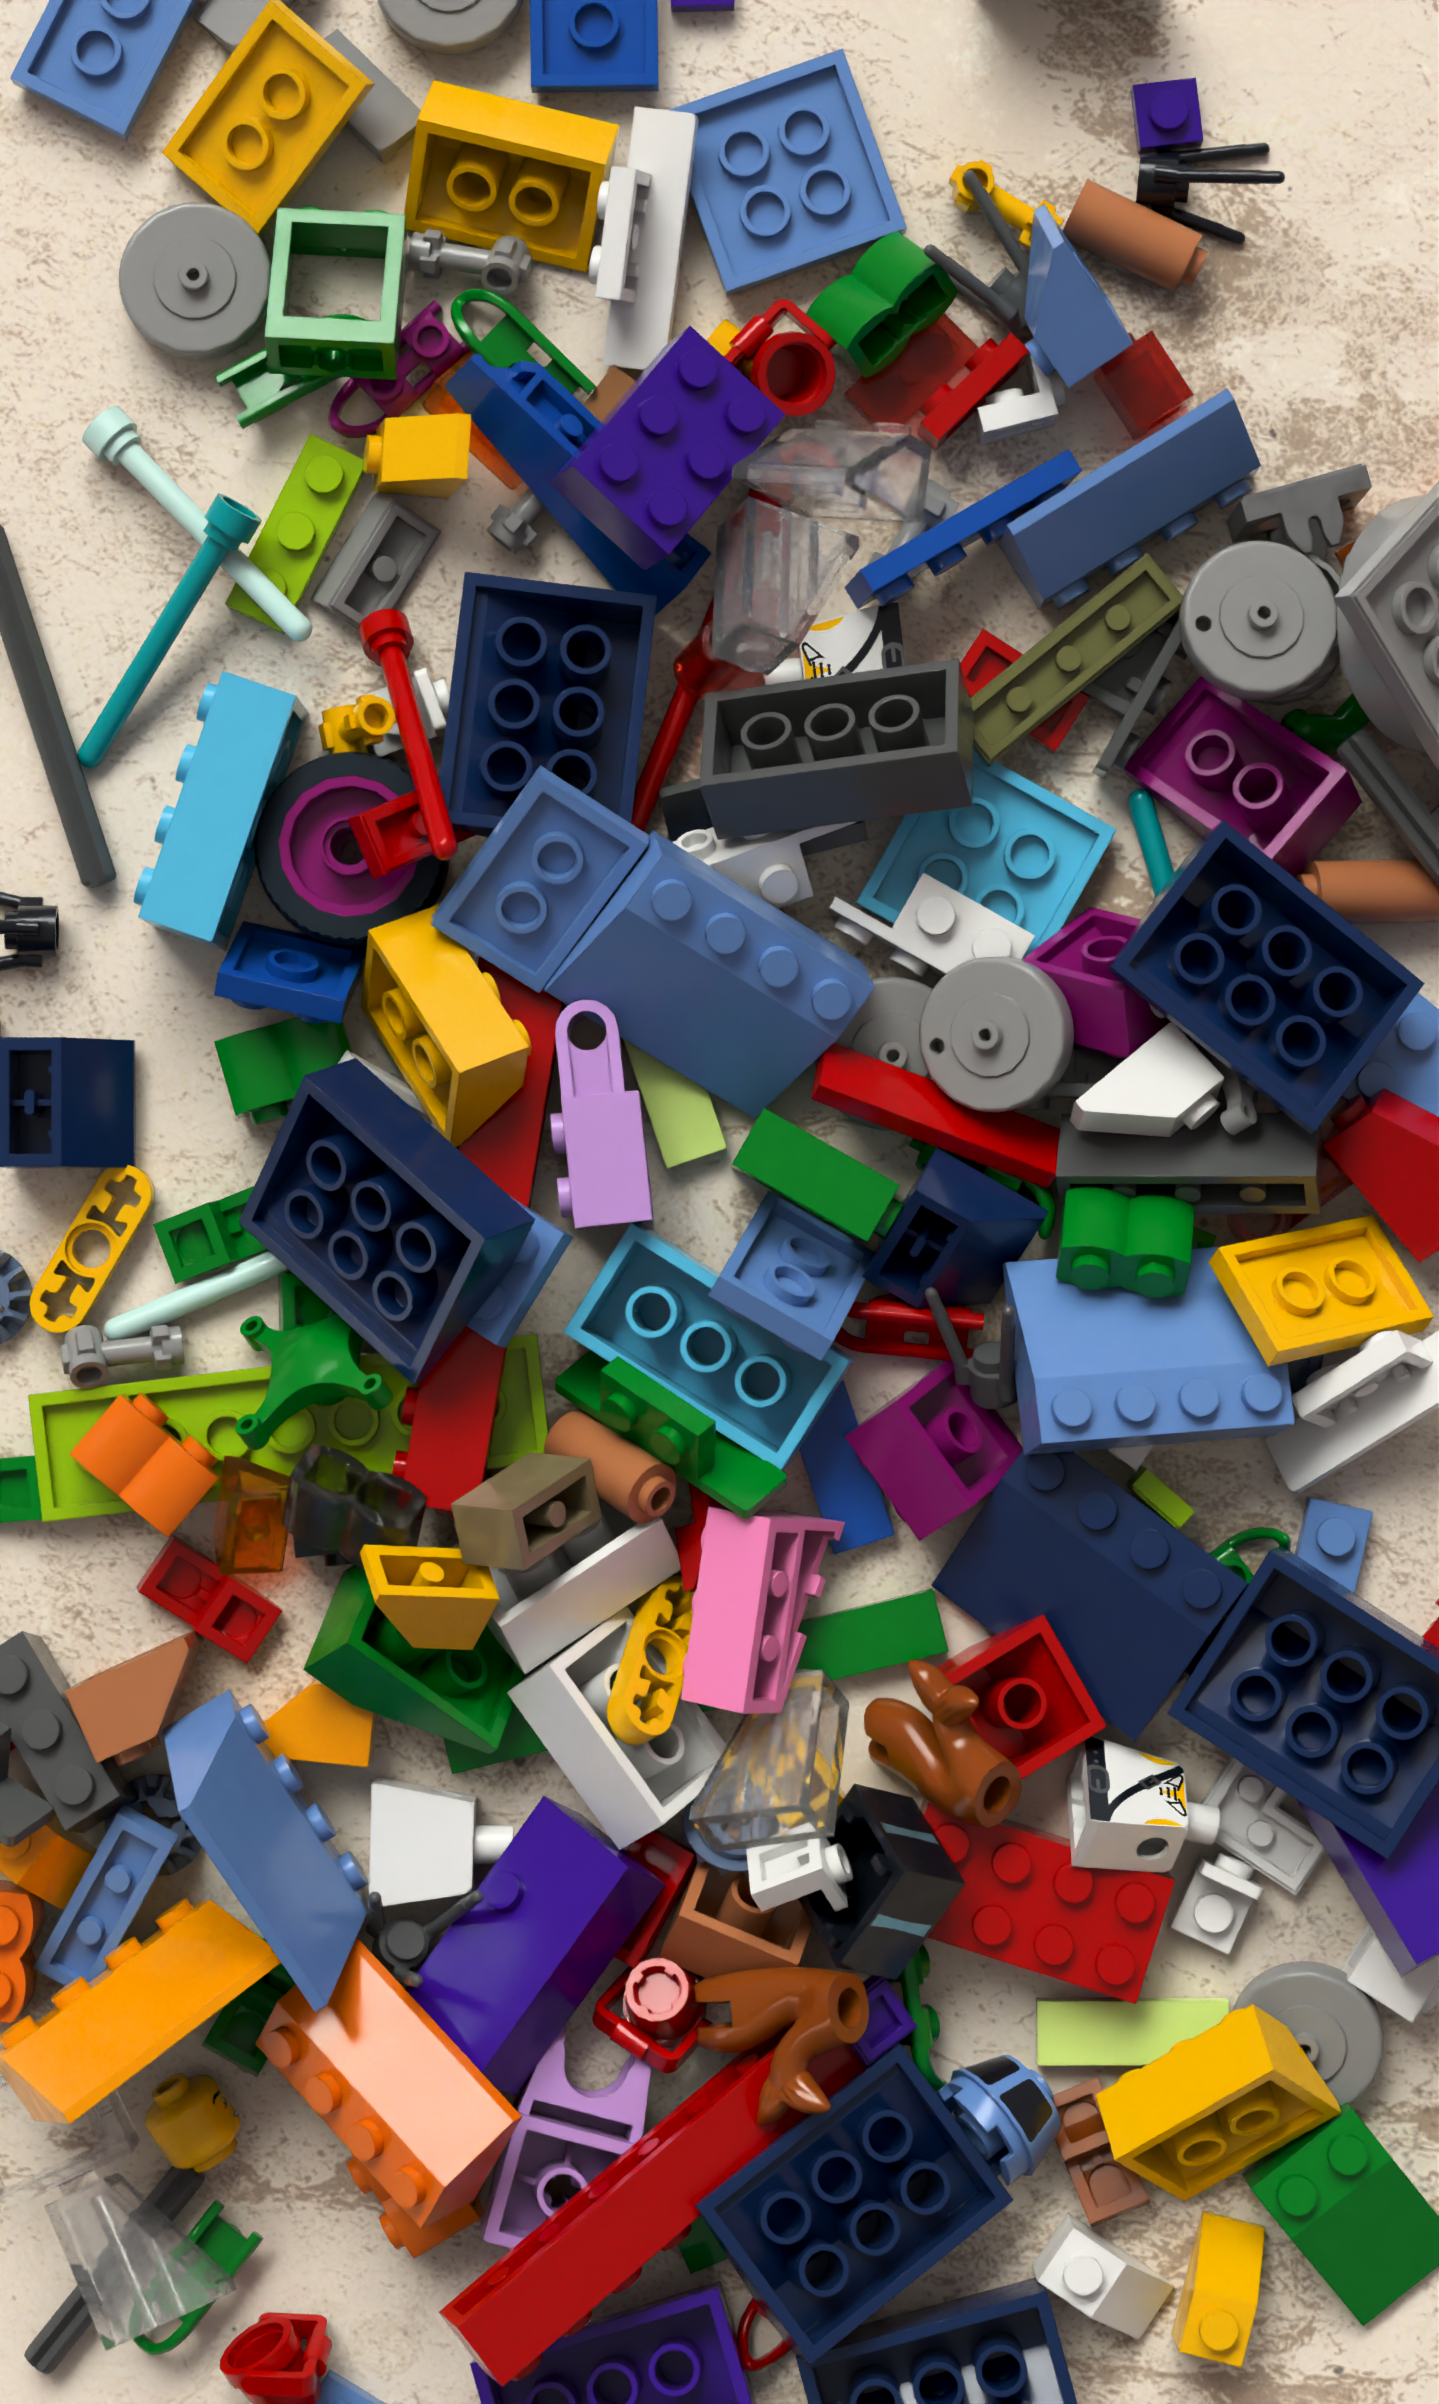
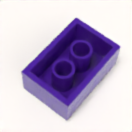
(667, 448)

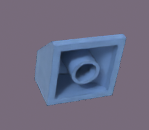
(1067, 308)

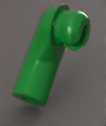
(1327, 731)

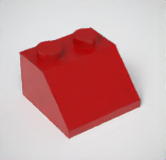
(1027, 1695)

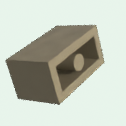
(526, 1511)

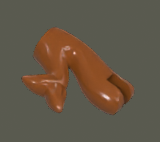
(943, 1757)
(827, 2012)

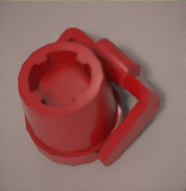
(790, 366)
(657, 2013)
(271, 2363)

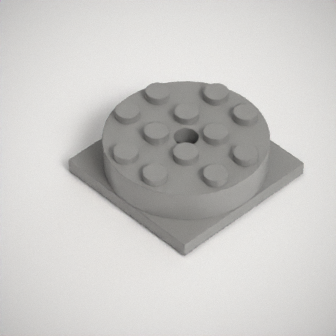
(1392, 622)

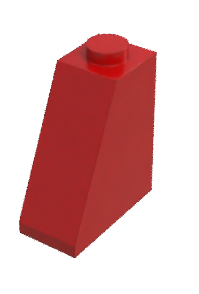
(1394, 1161)

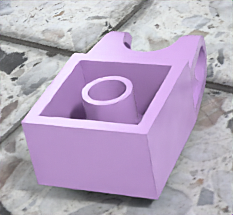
(599, 1129)
(560, 2134)

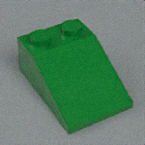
(434, 1690)
(1350, 2212)

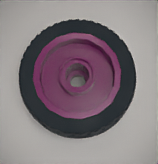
(303, 846)

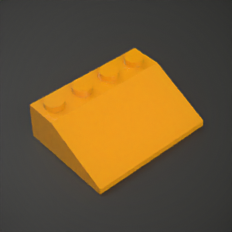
(131, 2010)

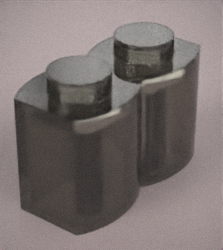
(343, 1505)

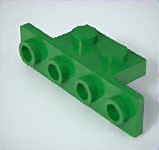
(671, 1432)

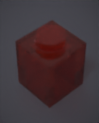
(1143, 385)

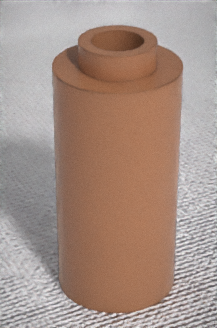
(1134, 237)
(1374, 890)
(622, 1471)

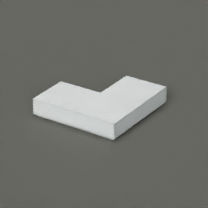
(1260, 1830)

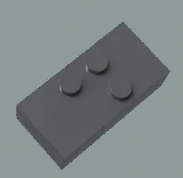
(837, 749)

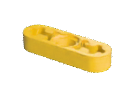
(81, 1296)
(635, 1674)

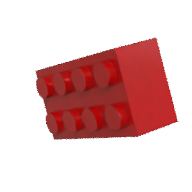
(1042, 1912)

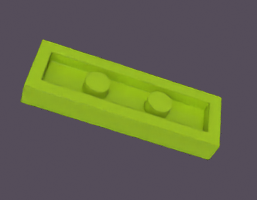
(302, 524)

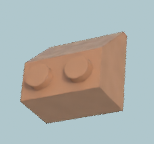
(134, 1700)
(724, 1931)

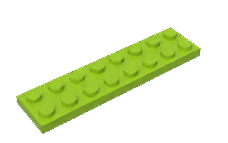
(214, 1403)

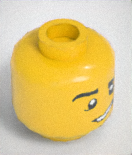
(192, 2122)

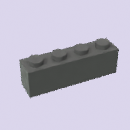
(1258, 1171)

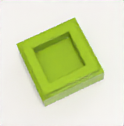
(1160, 1497)

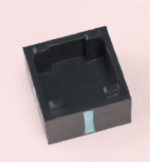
(897, 1885)

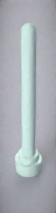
(115, 439)
(194, 1297)

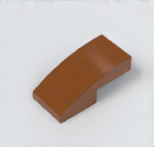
(1100, 2181)

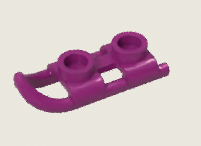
(428, 344)

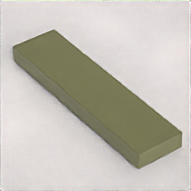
(1071, 657)

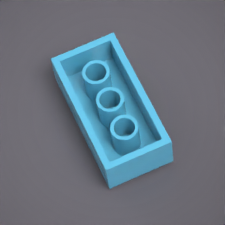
(213, 828)
(658, 1317)

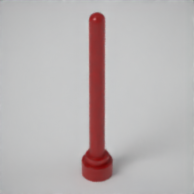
(388, 643)

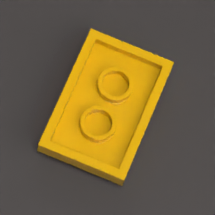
(268, 117)
(1319, 1289)

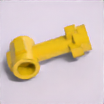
(1011, 208)
(356, 726)

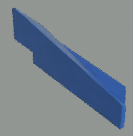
(537, 431)

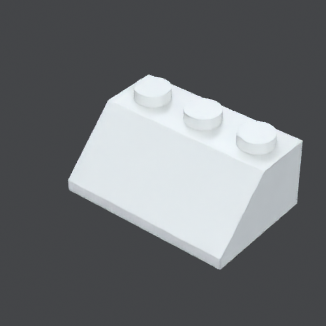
(579, 1585)
(621, 1783)

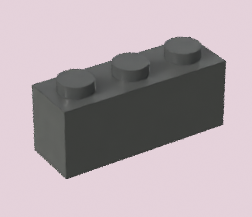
(52, 1739)

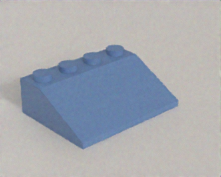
(712, 978)
(1135, 1367)
(267, 1841)

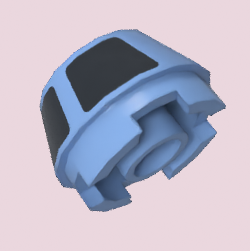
(1004, 2114)

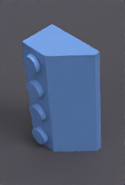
(1132, 501)

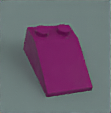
(1237, 765)

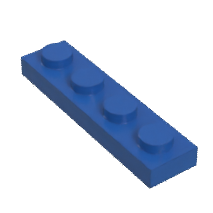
(944, 544)

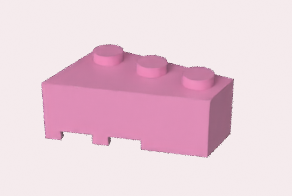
(751, 1606)

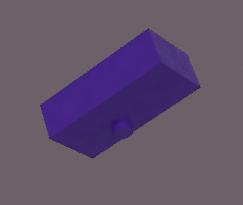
(1395, 1893)
(535, 1942)
(649, 2354)

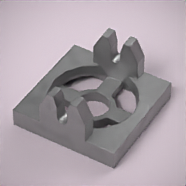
(1302, 513)

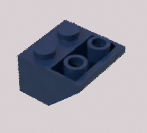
(67, 1103)
(953, 1236)

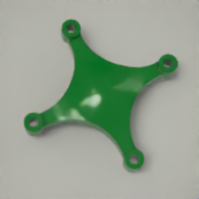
(308, 1367)

